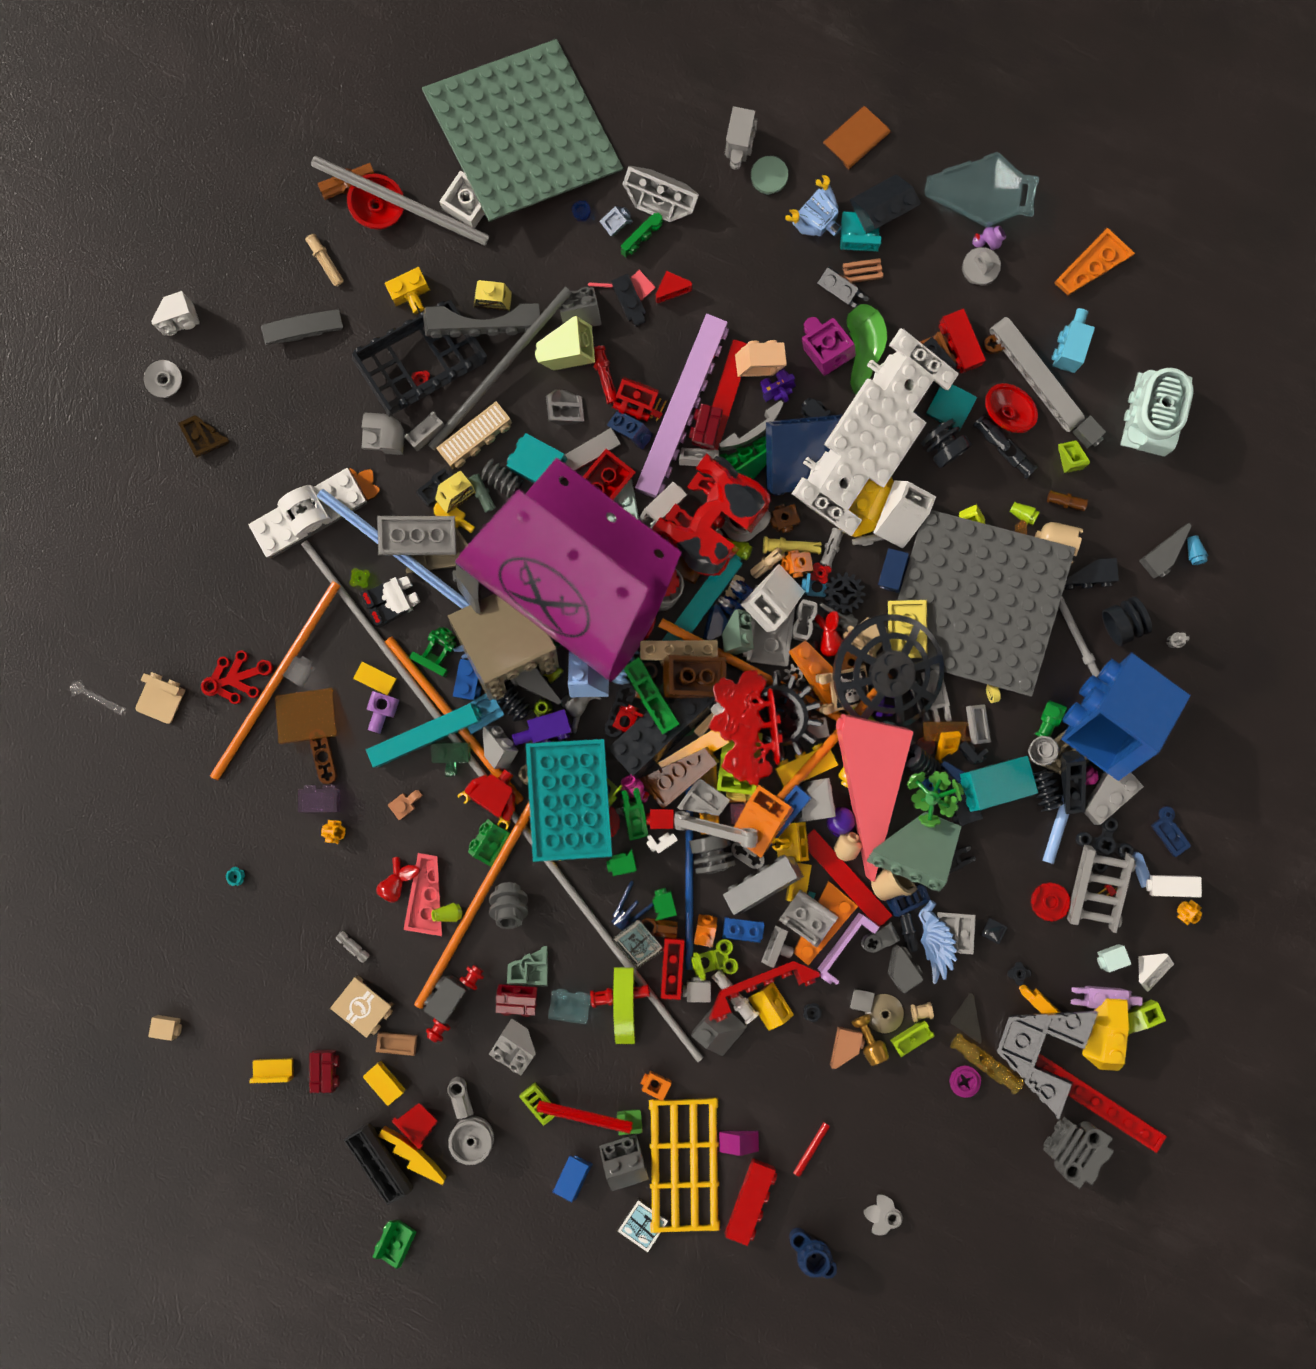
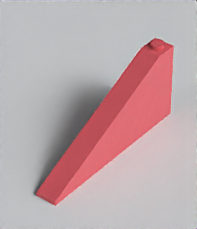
(873, 769)

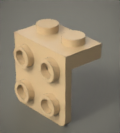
(159, 698)

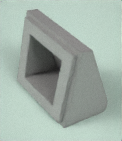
(862, 1000)

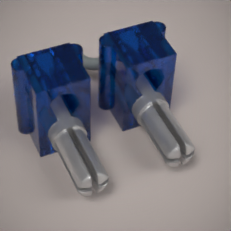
(738, 588)

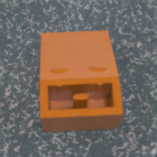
(766, 815)

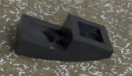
(429, 490)

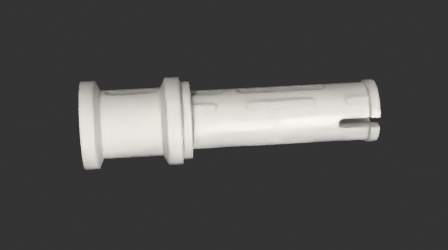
(740, 1004)

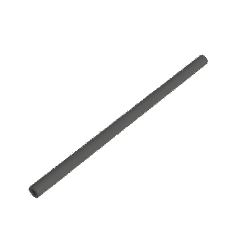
(500, 368)

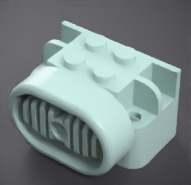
(1148, 422)

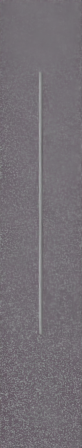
(479, 771)

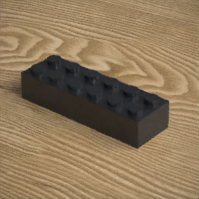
(645, 744)

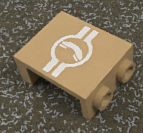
(362, 1007)

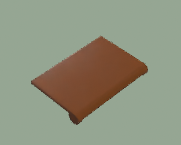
(857, 137)

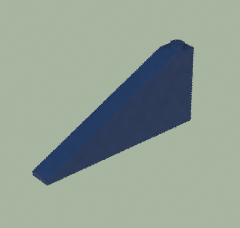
(790, 444)

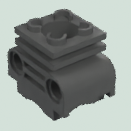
(1078, 1150)

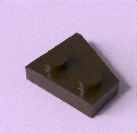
(200, 436)

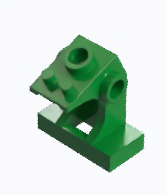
(443, 637)

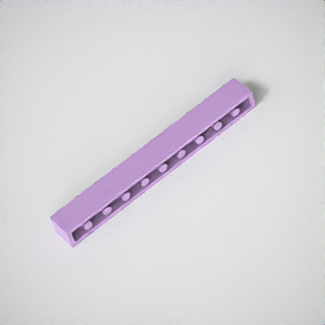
(681, 406)

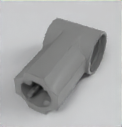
(460, 1099)

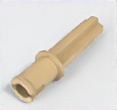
(320, 253)

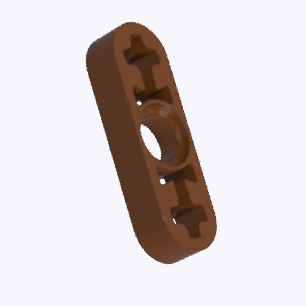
(325, 741)

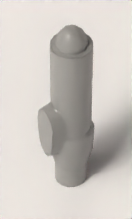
(866, 540)

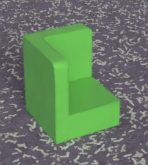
(633, 1116)

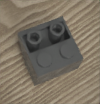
(583, 305)
(903, 971)
(623, 1162)

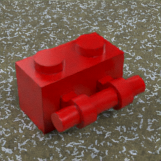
(636, 394)

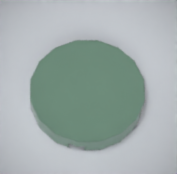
(769, 175)

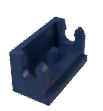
(894, 570)

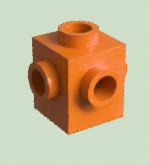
(797, 563)

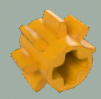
(333, 831)
(1189, 912)

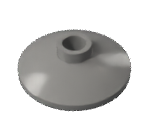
(157, 372)

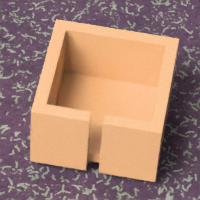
(760, 359)

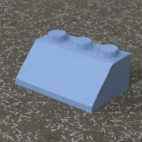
(584, 680)

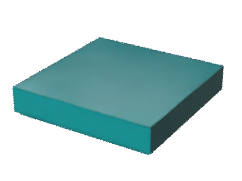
(951, 404)

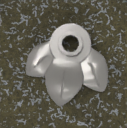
(880, 1214)

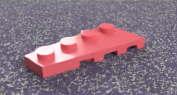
(424, 897)

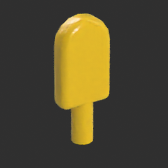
(459, 517)

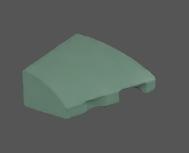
(530, 970)

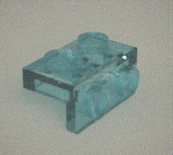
(569, 1006)

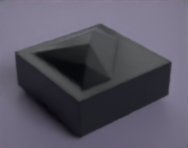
(993, 931)

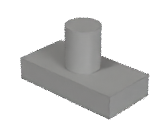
(776, 947)

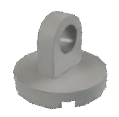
(981, 266)

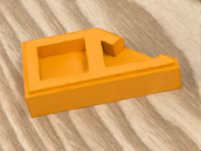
(947, 744)

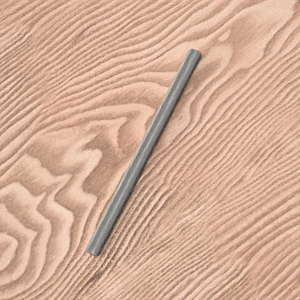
(399, 200)

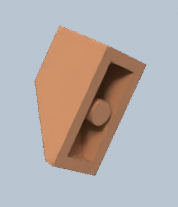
(846, 1046)

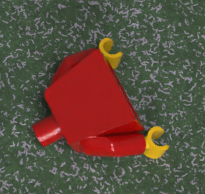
(493, 795)

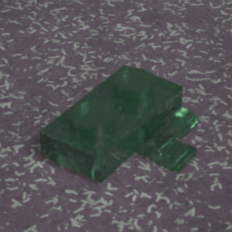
(450, 754)

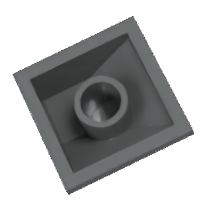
(718, 1035)

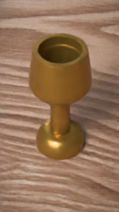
(875, 1050)

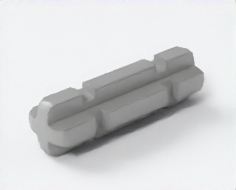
(352, 947)

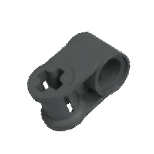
(884, 937)

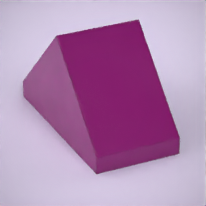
(738, 1142)

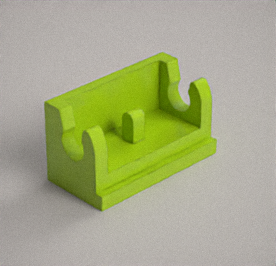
(912, 1038)

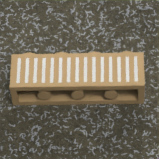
(474, 435)

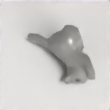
(575, 707)

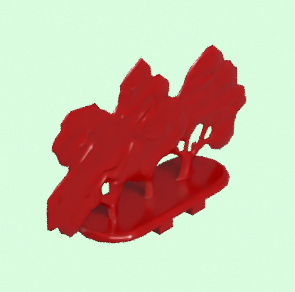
(742, 724)

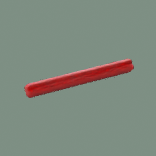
(584, 1117)

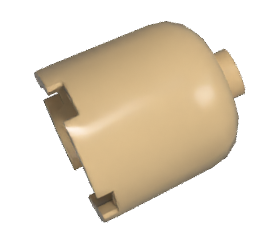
(1061, 534)

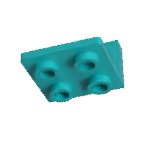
(854, 236)

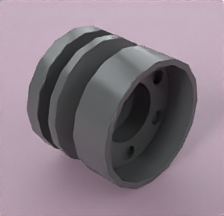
(711, 854)

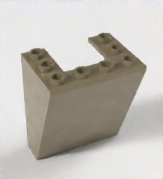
(502, 644)

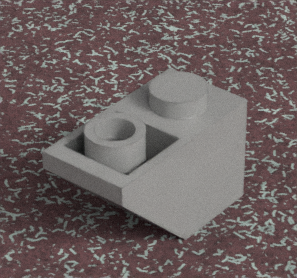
(498, 747)

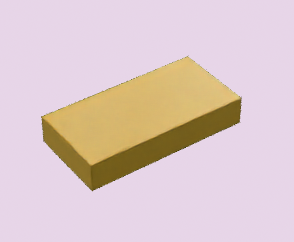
(375, 678)

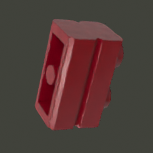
(706, 427)
(516, 1000)
(323, 1071)

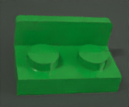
(488, 842)

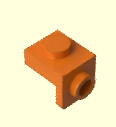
(705, 930)

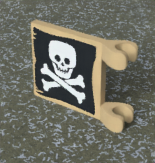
(851, 695)

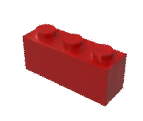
(962, 341)
(672, 968)

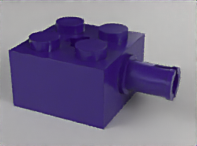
(545, 729)

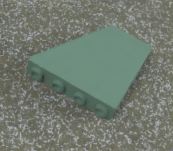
(919, 852)

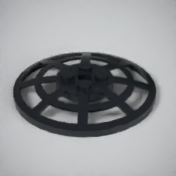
(882, 664)

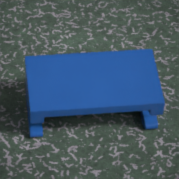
(572, 1178)

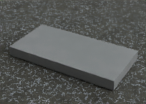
(416, 535)

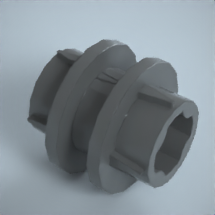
(508, 905)

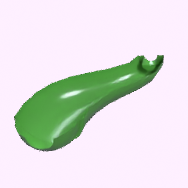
(870, 337)

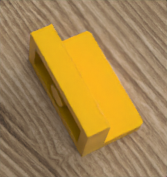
(801, 884)
(771, 1006)
(272, 1070)
(384, 1083)

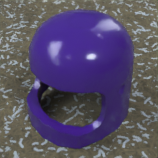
(842, 823)

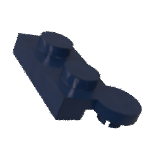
(1169, 832)

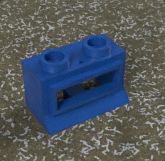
(743, 930)

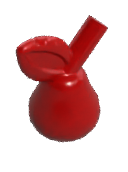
(830, 638)
(391, 887)

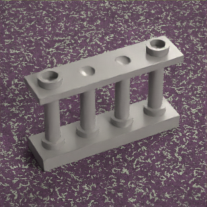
(1085, 876)

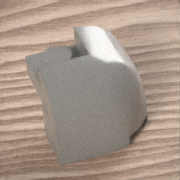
(382, 433)

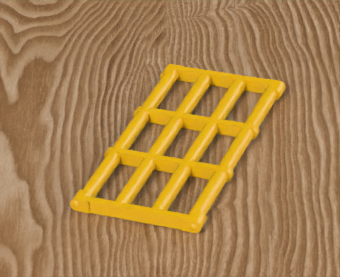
(675, 1184)

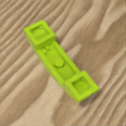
(624, 1005)

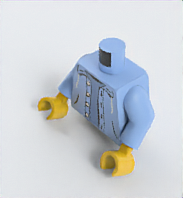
(818, 212)

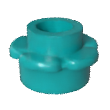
(230, 876)

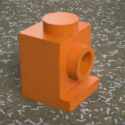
(658, 1092)

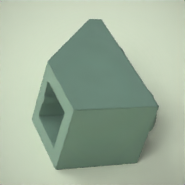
(738, 633)

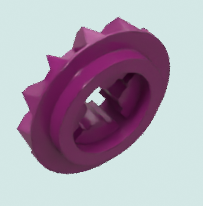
(974, 1082)

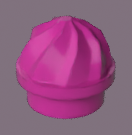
(1091, 775)

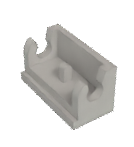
(424, 431)

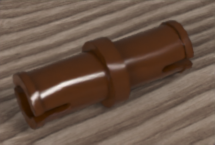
(1067, 500)

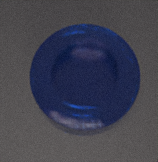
(581, 210)

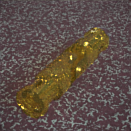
(993, 1068)

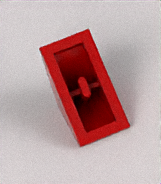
(672, 287)

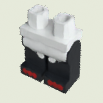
(390, 600)

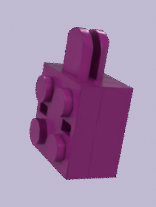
(827, 344)

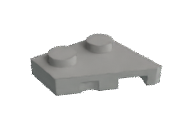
(704, 799)
(963, 929)

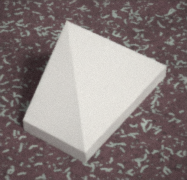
(1153, 969)

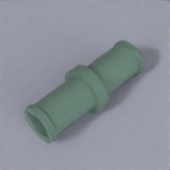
(482, 493)

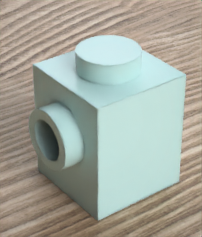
(1113, 958)

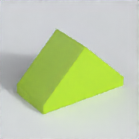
(1072, 456)

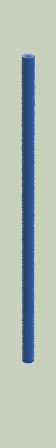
(689, 897)

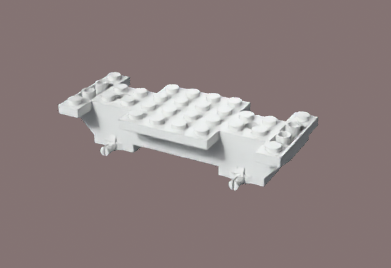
(873, 431)

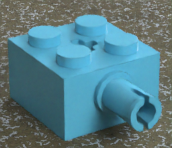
(1073, 343)

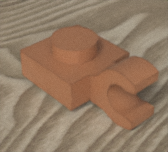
(404, 805)

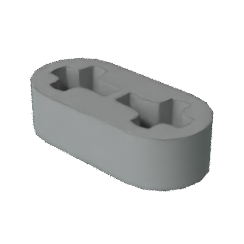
(745, 859)

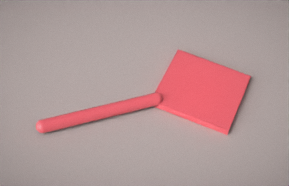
(640, 283)

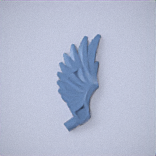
(937, 942)

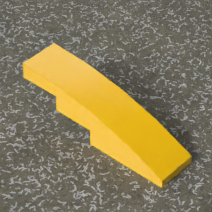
(419, 1160)

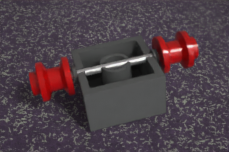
(448, 995)

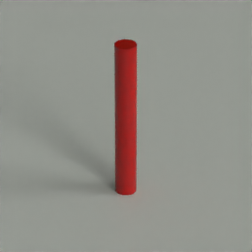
(811, 1149)

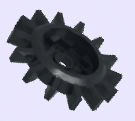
(796, 702)

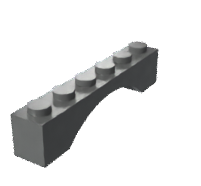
(442, 321)

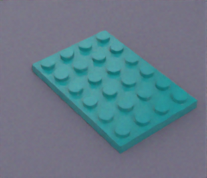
(568, 800)

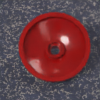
(361, 203)
(1011, 408)

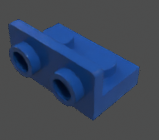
(466, 682)

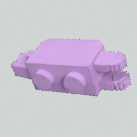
(1095, 996)

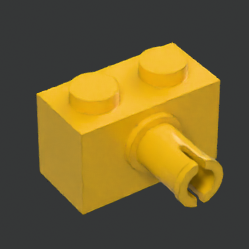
(408, 288)
(793, 842)

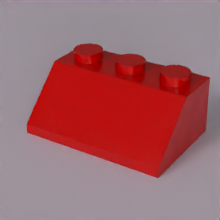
(609, 474)

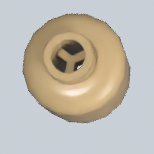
(848, 846)

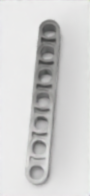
(1037, 374)

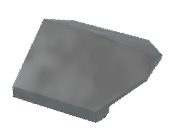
(564, 407)

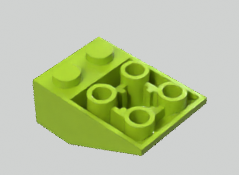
(726, 780)

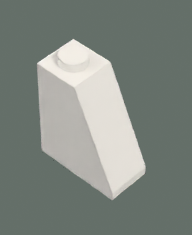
(662, 504)
(1174, 885)

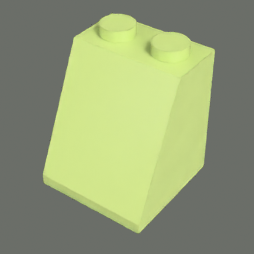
(567, 346)

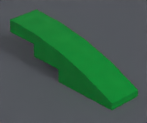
(651, 695)

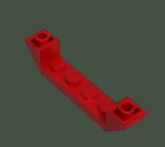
(802, 973)

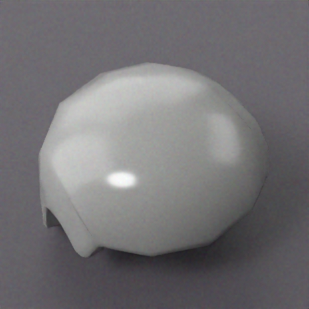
(1043, 750)

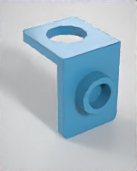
(806, 586)

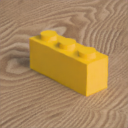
(787, 769)

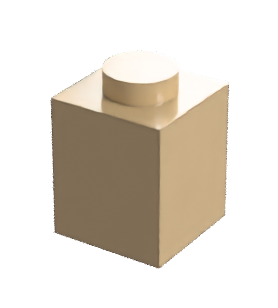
(165, 1027)

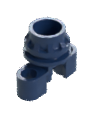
(813, 1255)

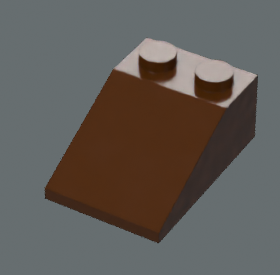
(691, 676)

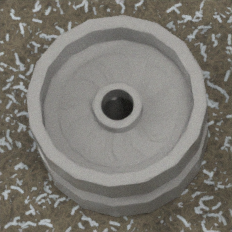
(462, 1148)

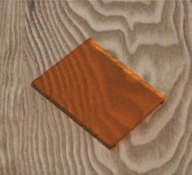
(305, 715)

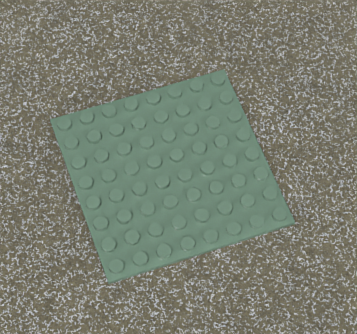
(522, 129)

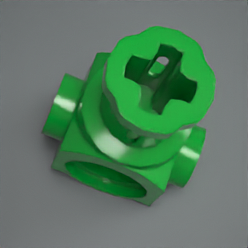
(1051, 717)

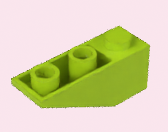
(1144, 1016)

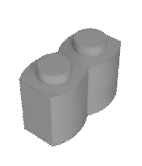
(803, 626)

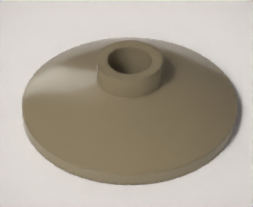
(888, 1003)

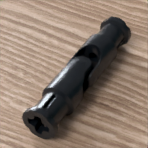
(996, 437)

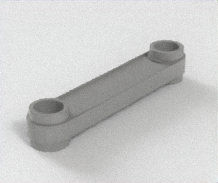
(747, 836)

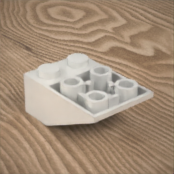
(903, 512)
(773, 599)

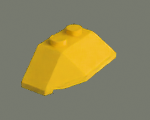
(869, 506)
(1109, 1036)

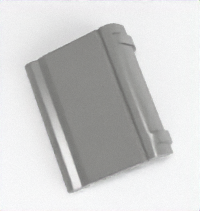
(808, 918)

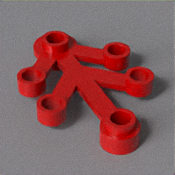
(233, 678)

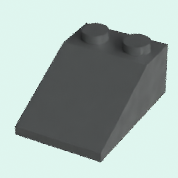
(535, 683)

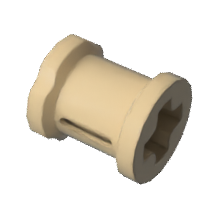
(922, 1011)

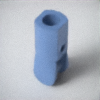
(1141, 869)

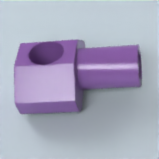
(379, 715)

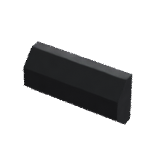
(378, 1164)

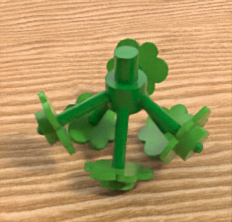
(927, 799)

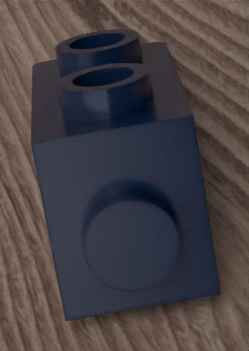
(631, 428)

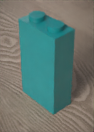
(998, 783)

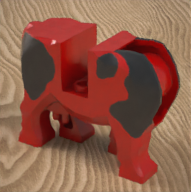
(729, 496)

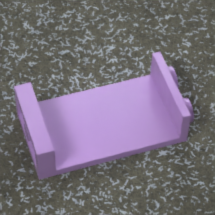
(841, 943)

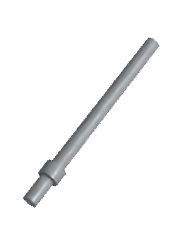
(1088, 658)

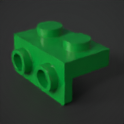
(394, 1243)

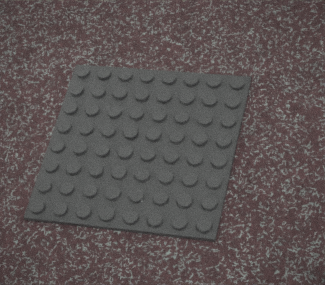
(987, 598)

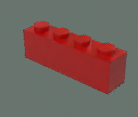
(750, 1202)

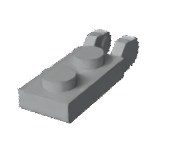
(942, 699)

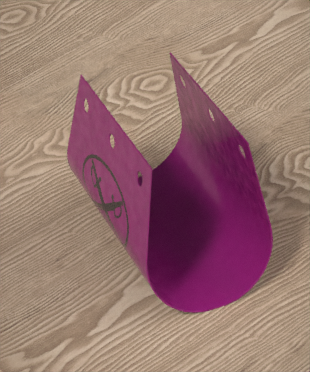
(573, 569)

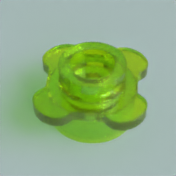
(359, 573)

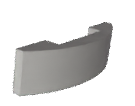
(734, 442)

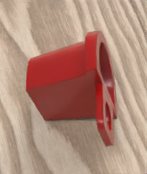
(416, 1124)

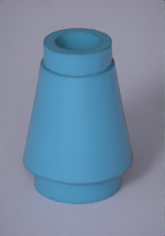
(1196, 550)

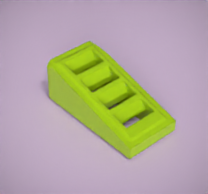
(524, 1096)

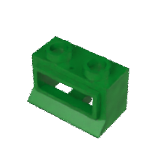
(621, 863)
(663, 904)

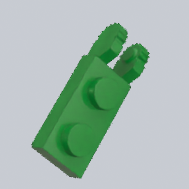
(643, 233)
(634, 816)

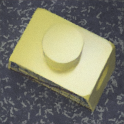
(491, 296)
(456, 490)

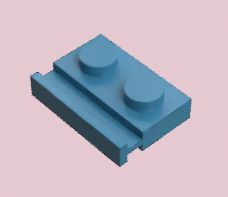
(490, 712)

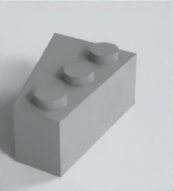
(1110, 796)

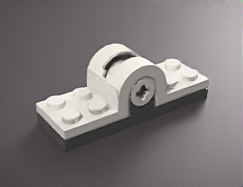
(304, 514)

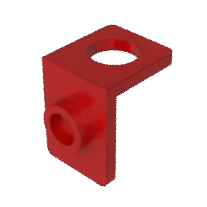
(631, 712)

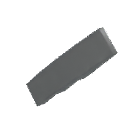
(301, 326)

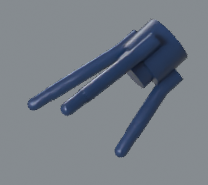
(622, 918)

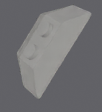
(659, 193)

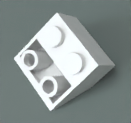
(175, 314)

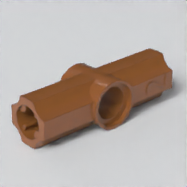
(335, 186)

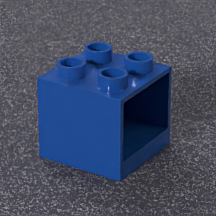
(1123, 716)

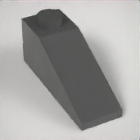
(1164, 555)
(469, 588)

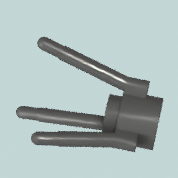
(845, 620)

